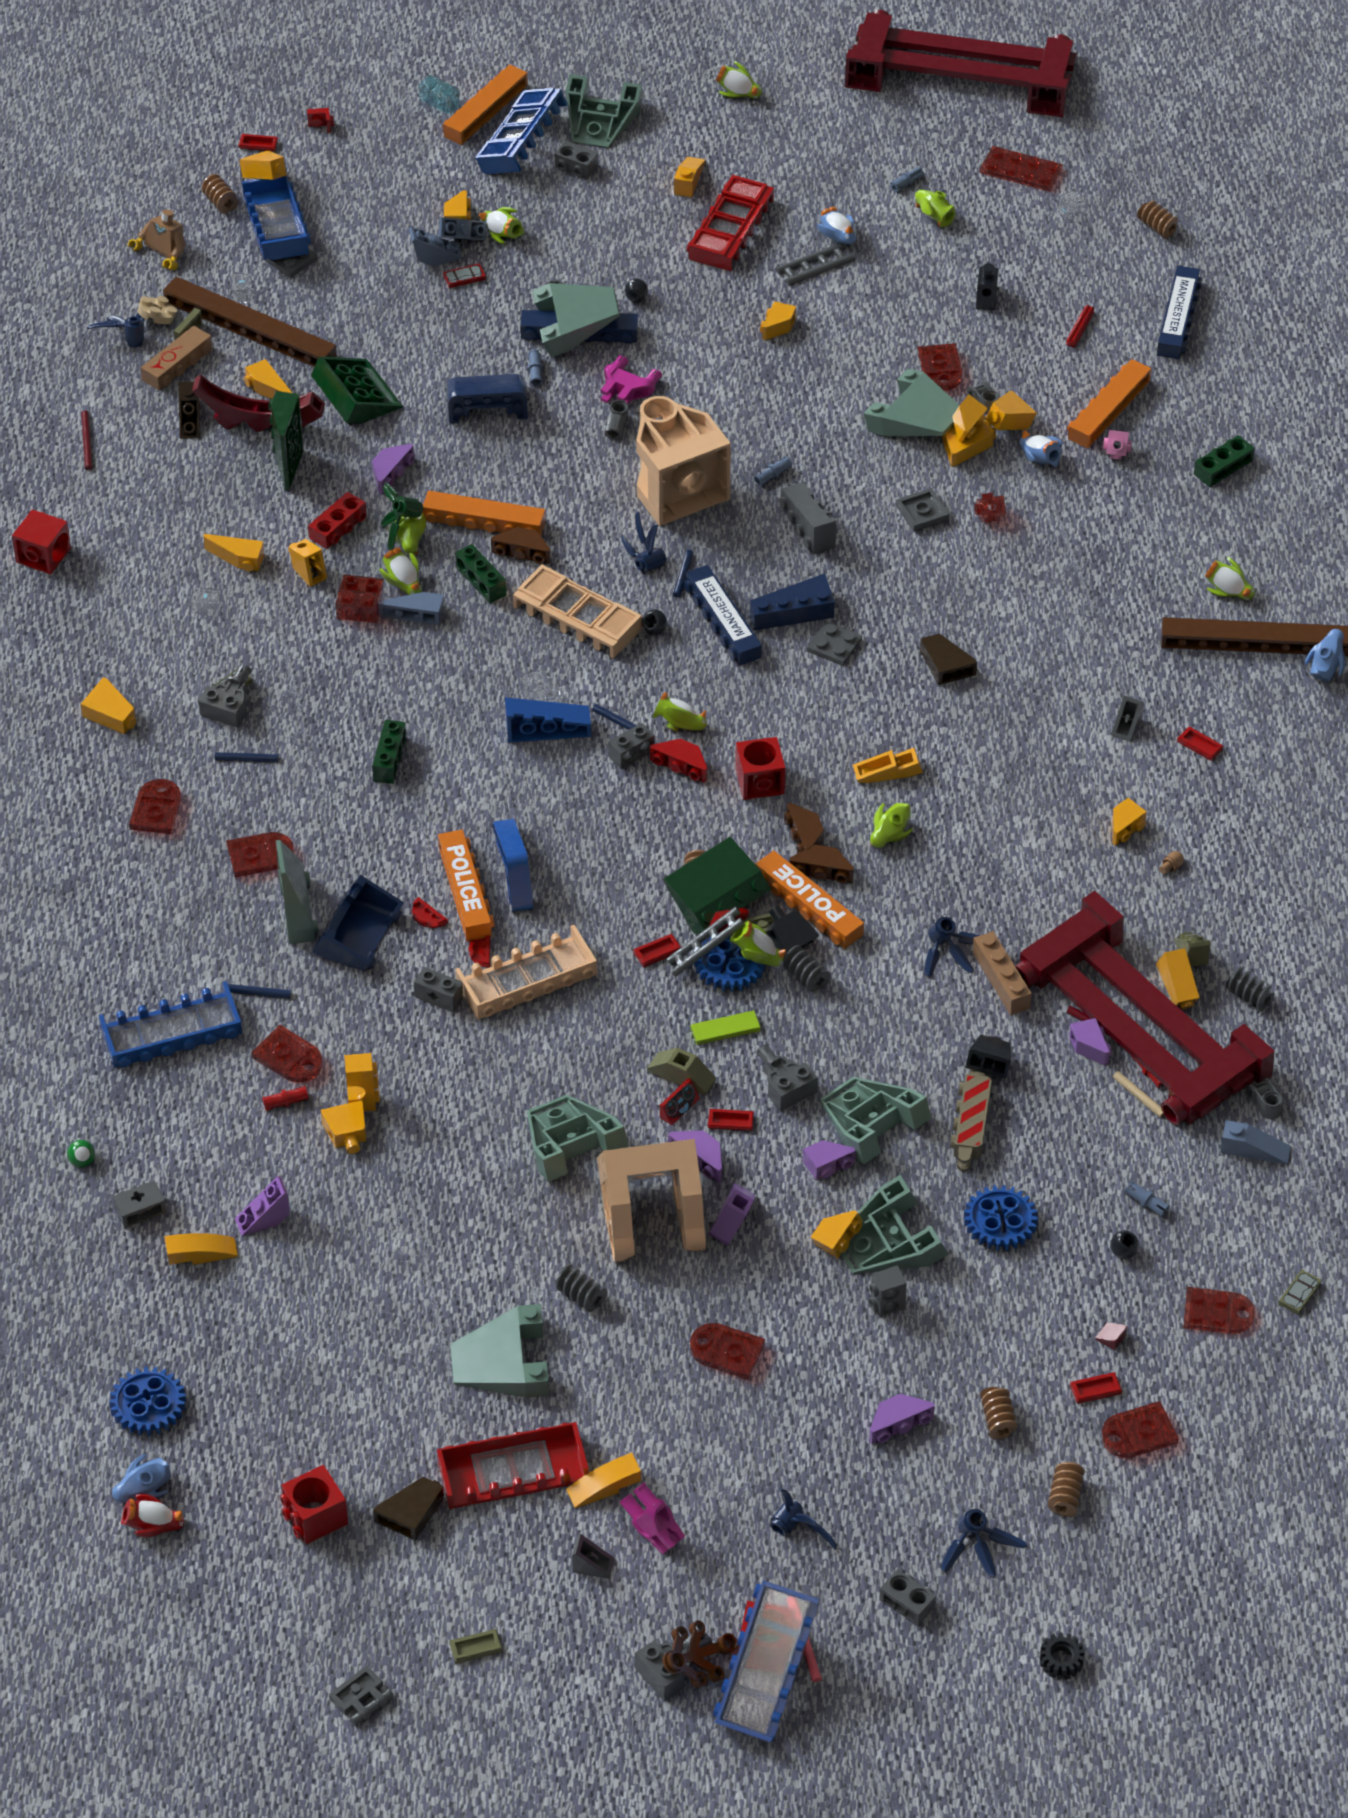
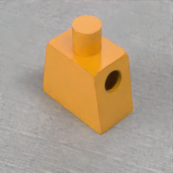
(306, 556)
(345, 1125)

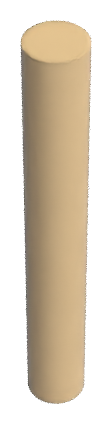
(1139, 1094)

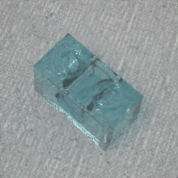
(438, 94)

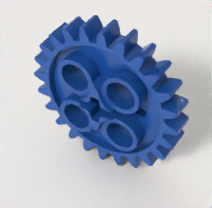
(738, 969)
(985, 1223)
(147, 1401)

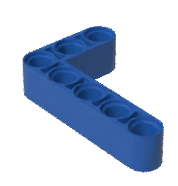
(515, 863)

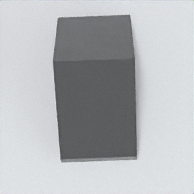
(1128, 718)
(591, 1559)

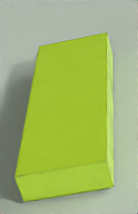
(725, 1027)

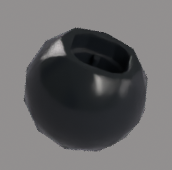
(636, 289)
(654, 622)
(1124, 1244)

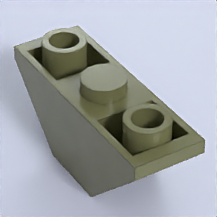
(1196, 948)
(680, 1065)

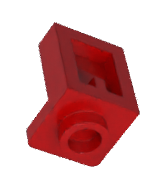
(320, 117)

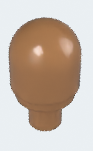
(1172, 860)

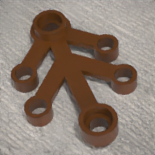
(675, 1661)

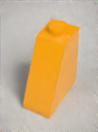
(263, 166)
(1010, 413)
(979, 442)
(108, 707)
(1178, 978)

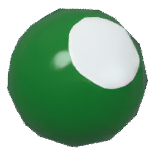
(81, 1153)

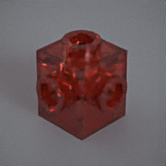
(996, 503)

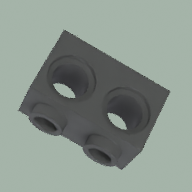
(576, 159)
(630, 745)
(887, 1291)
(904, 1601)

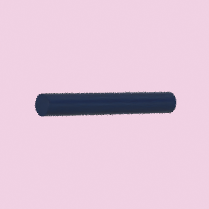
(682, 574)
(613, 717)
(253, 757)
(260, 991)

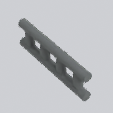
(809, 271)
(716, 939)

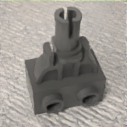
(227, 699)
(787, 1079)
(650, 1666)

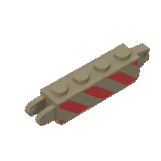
(972, 1118)

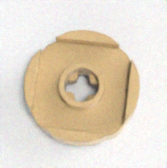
(157, 309)

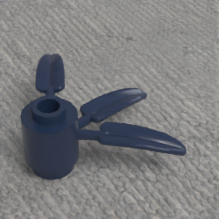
(133, 328)
(652, 557)
(939, 934)
(791, 1514)
(967, 1529)

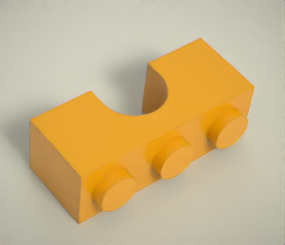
(360, 1080)

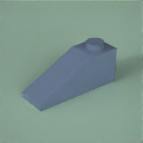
(417, 607)
(1250, 1142)

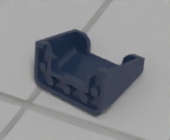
(486, 392)
(358, 925)

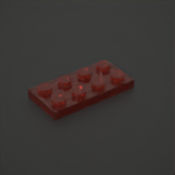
(1021, 168)

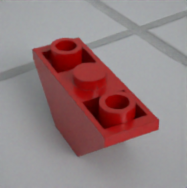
(680, 757)

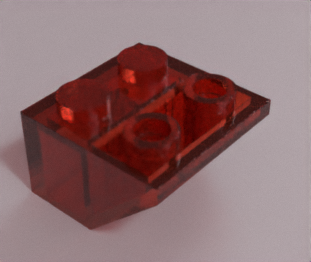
(359, 598)

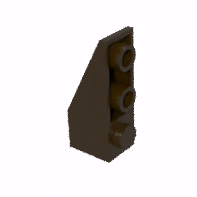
(188, 411)

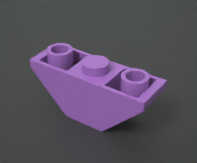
(391, 464)
(707, 1151)
(265, 1210)
(732, 1214)
(899, 1416)

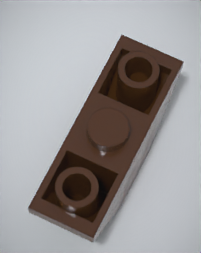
(521, 544)
(805, 827)
(823, 864)

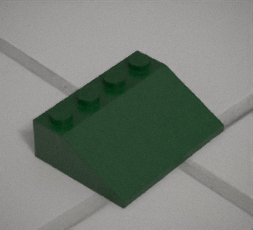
(354, 388)
(287, 434)
(715, 883)

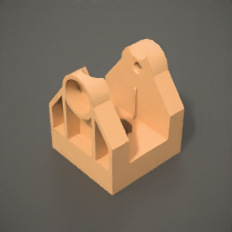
(681, 460)
(646, 1162)

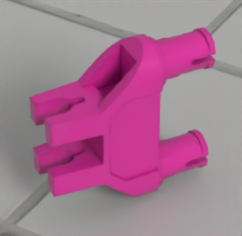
(626, 384)
(655, 1522)

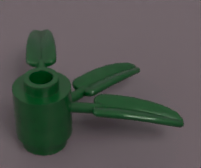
(402, 507)

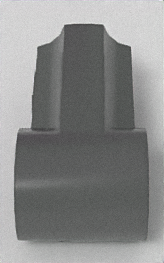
(617, 419)

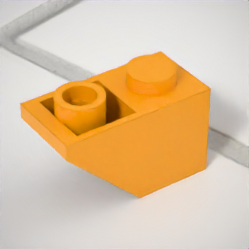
(458, 206)
(778, 320)
(967, 417)
(1126, 820)
(836, 1232)

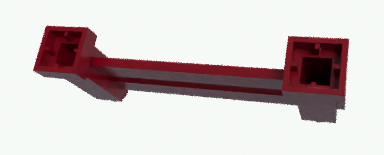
(1045, 86)
(1092, 937)

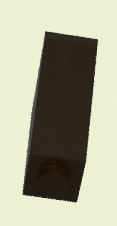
(946, 659)
(410, 1508)

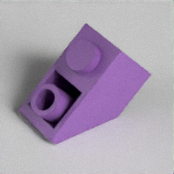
(1089, 1041)
(828, 1157)

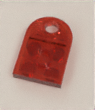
(941, 363)
(155, 809)
(255, 853)
(288, 1054)
(1217, 1311)
(727, 1349)
(1140, 1431)

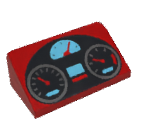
(678, 1102)

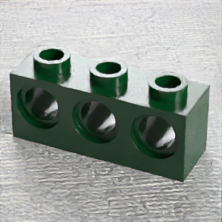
(1224, 461)
(480, 573)
(389, 751)

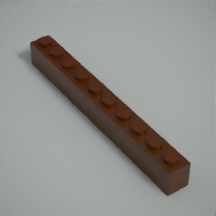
(248, 322)
(1245, 635)

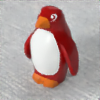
(150, 1516)

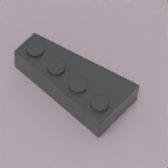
(809, 518)

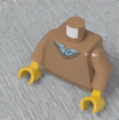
(163, 236)

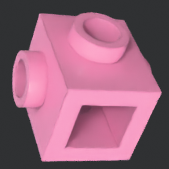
(1123, 438)

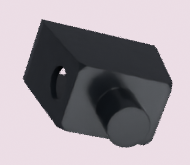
(987, 279)
(790, 929)
(990, 1056)

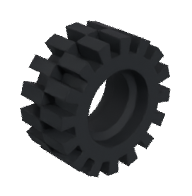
(1062, 1668)

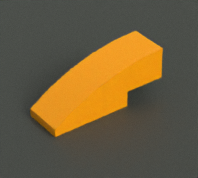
(888, 767)
(199, 1248)
(605, 1481)

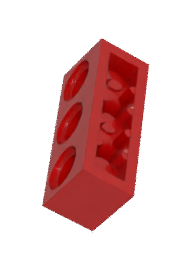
(337, 520)

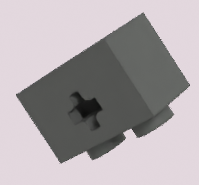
(438, 989)
(139, 1204)

